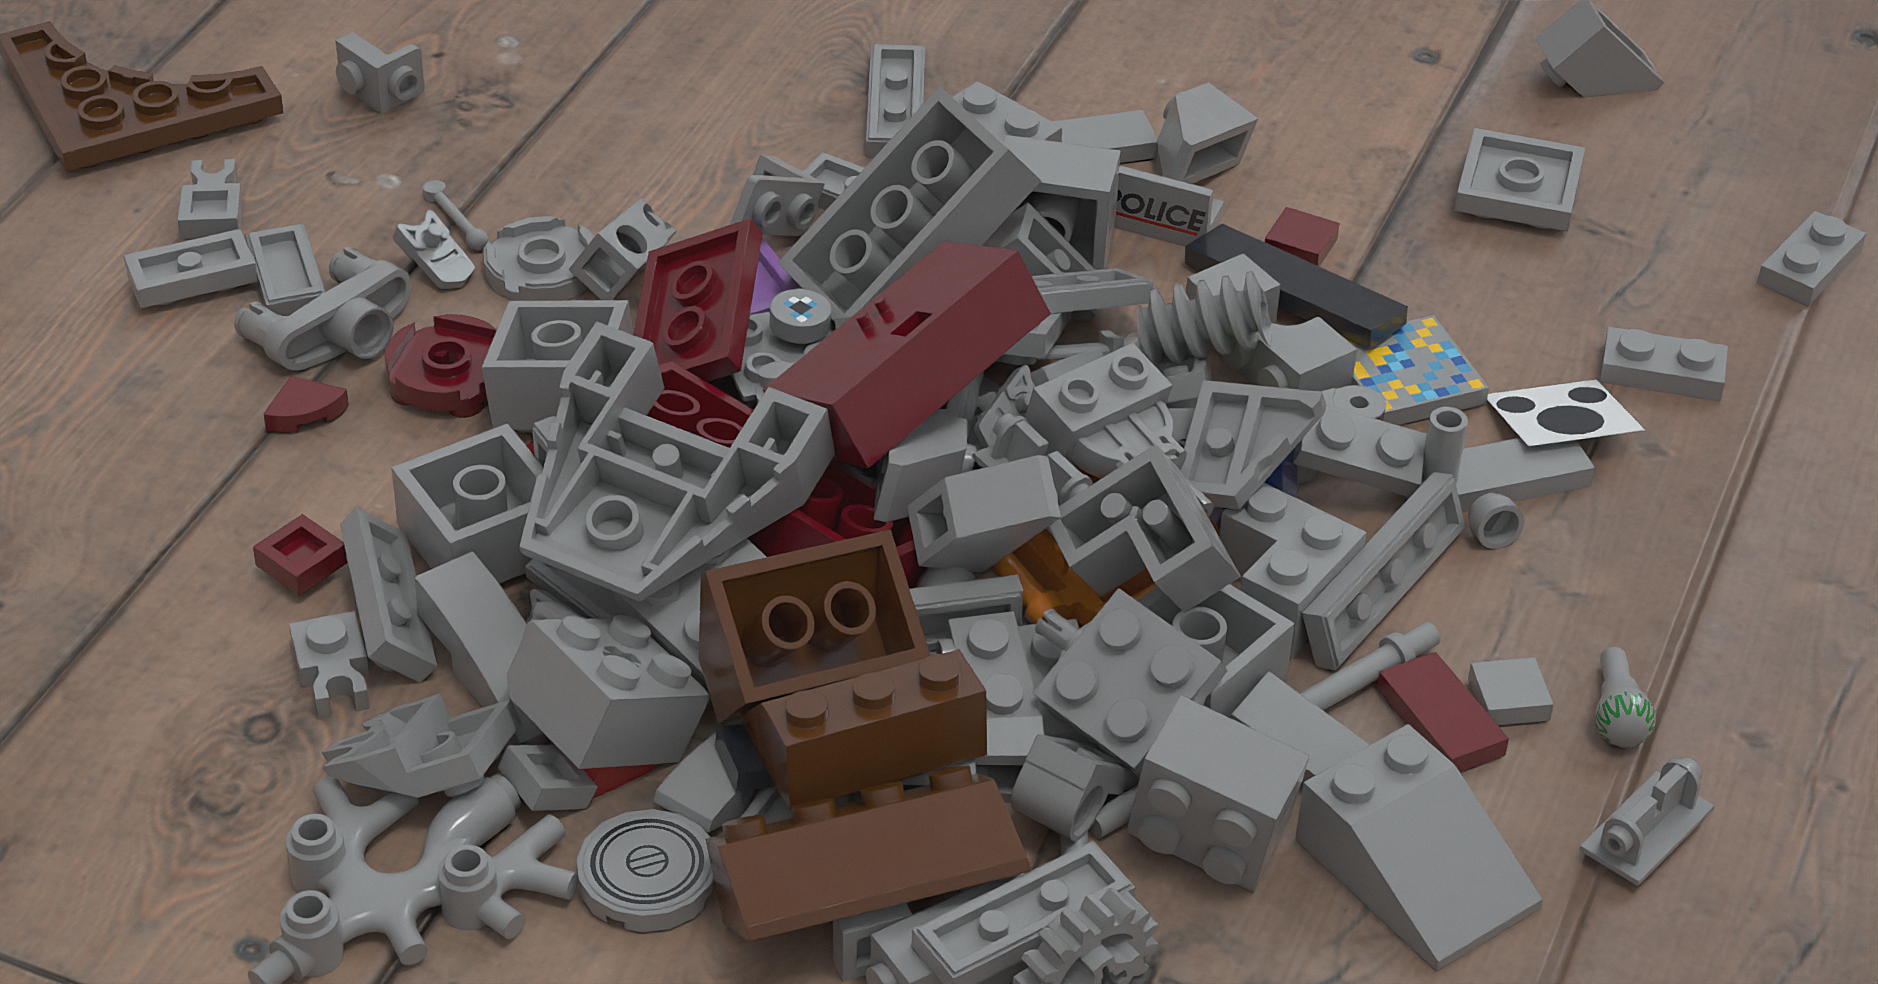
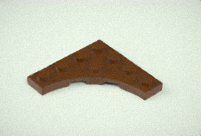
(123, 111)

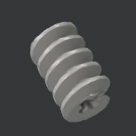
(1204, 321)

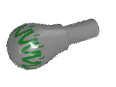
(1624, 711)

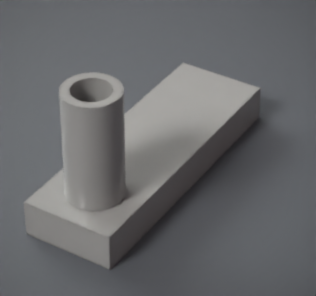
(1501, 466)

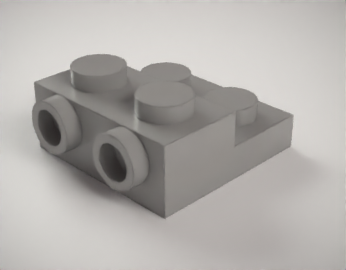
(1009, 665)

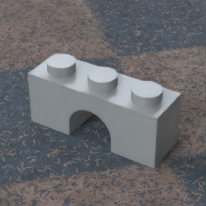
(1299, 356)

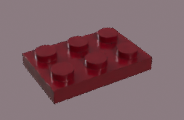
(701, 299)

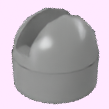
(1495, 520)

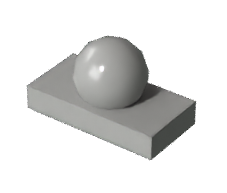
(958, 594)

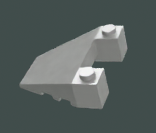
(646, 500)

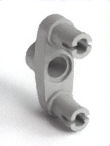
(345, 318)

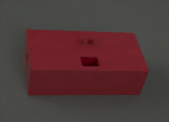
(916, 346)

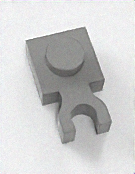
(211, 203)
(331, 659)

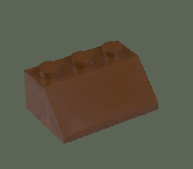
(805, 621)
(871, 728)

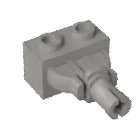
(1108, 414)

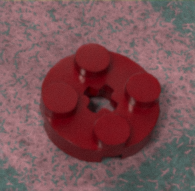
(418, 367)

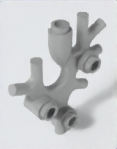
(453, 873)

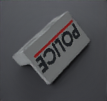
(1165, 207)

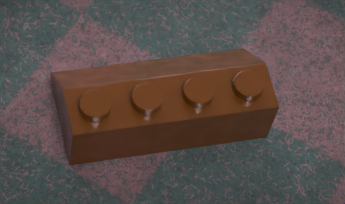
(863, 853)

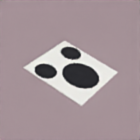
(1563, 412)

